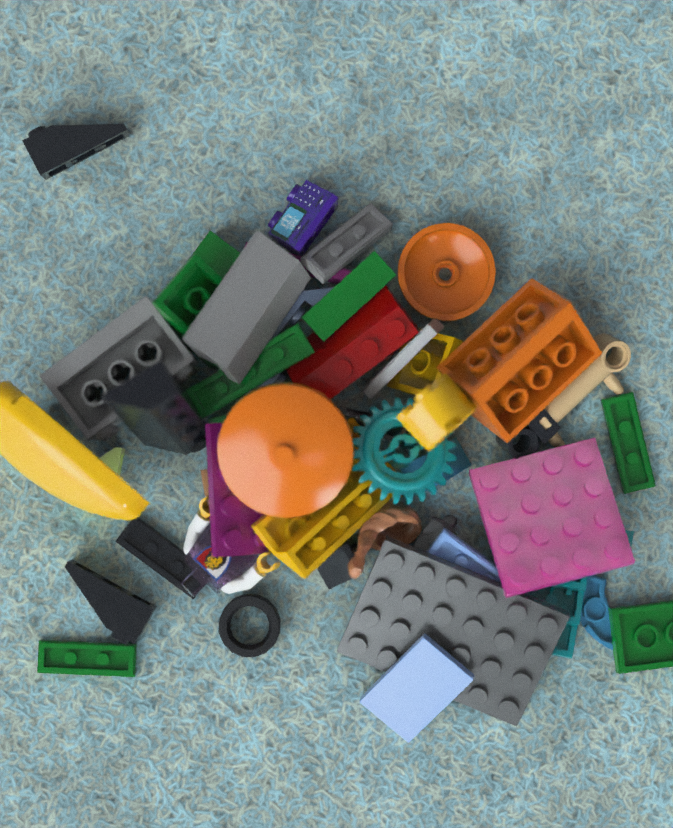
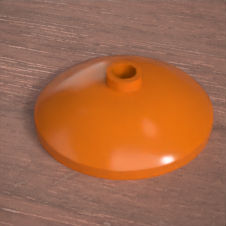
(449, 248)

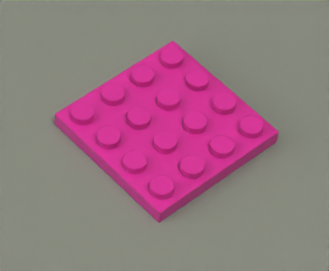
(551, 517)

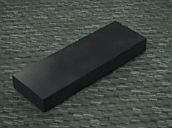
(155, 552)

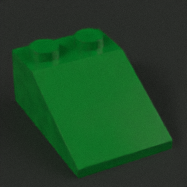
(186, 297)

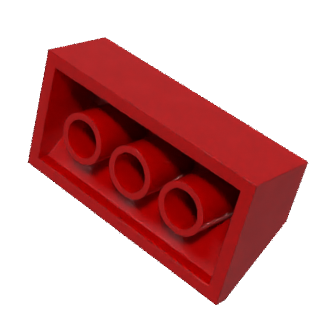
(356, 346)

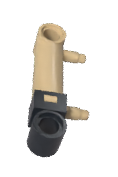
(545, 424)

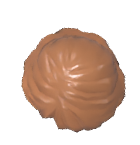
(393, 520)

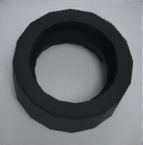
(232, 643)

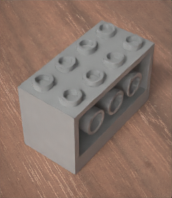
(104, 355)

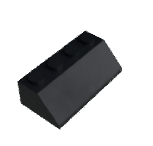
(158, 411)

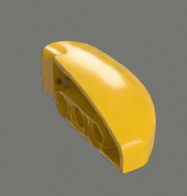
(59, 461)

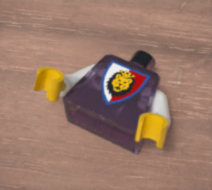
(219, 573)

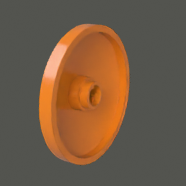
(285, 450)

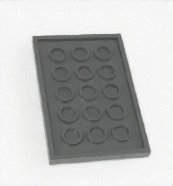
(463, 612)

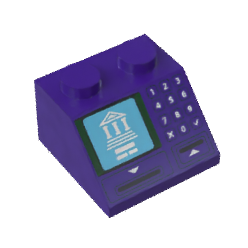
(303, 218)

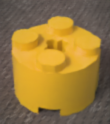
(436, 412)

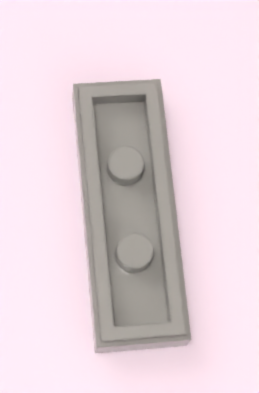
(346, 243)
(403, 357)

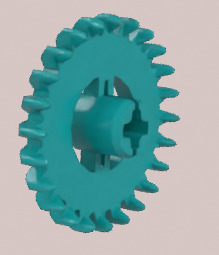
(373, 461)

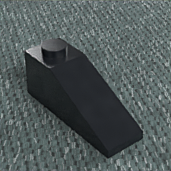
(64, 146)
(114, 605)

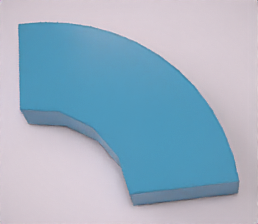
(595, 611)

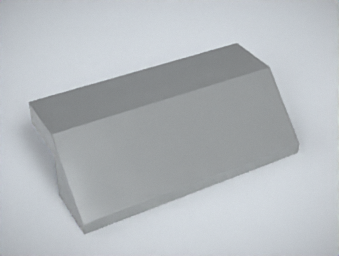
(247, 307)

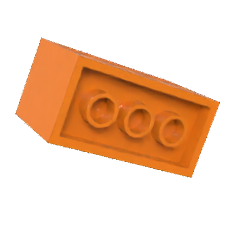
(521, 358)

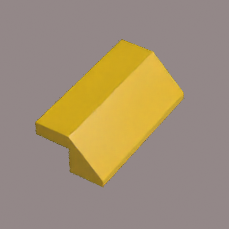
(311, 538)

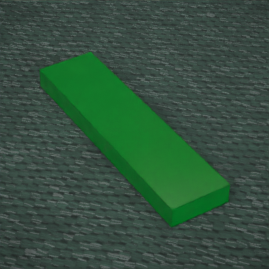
(277, 356)

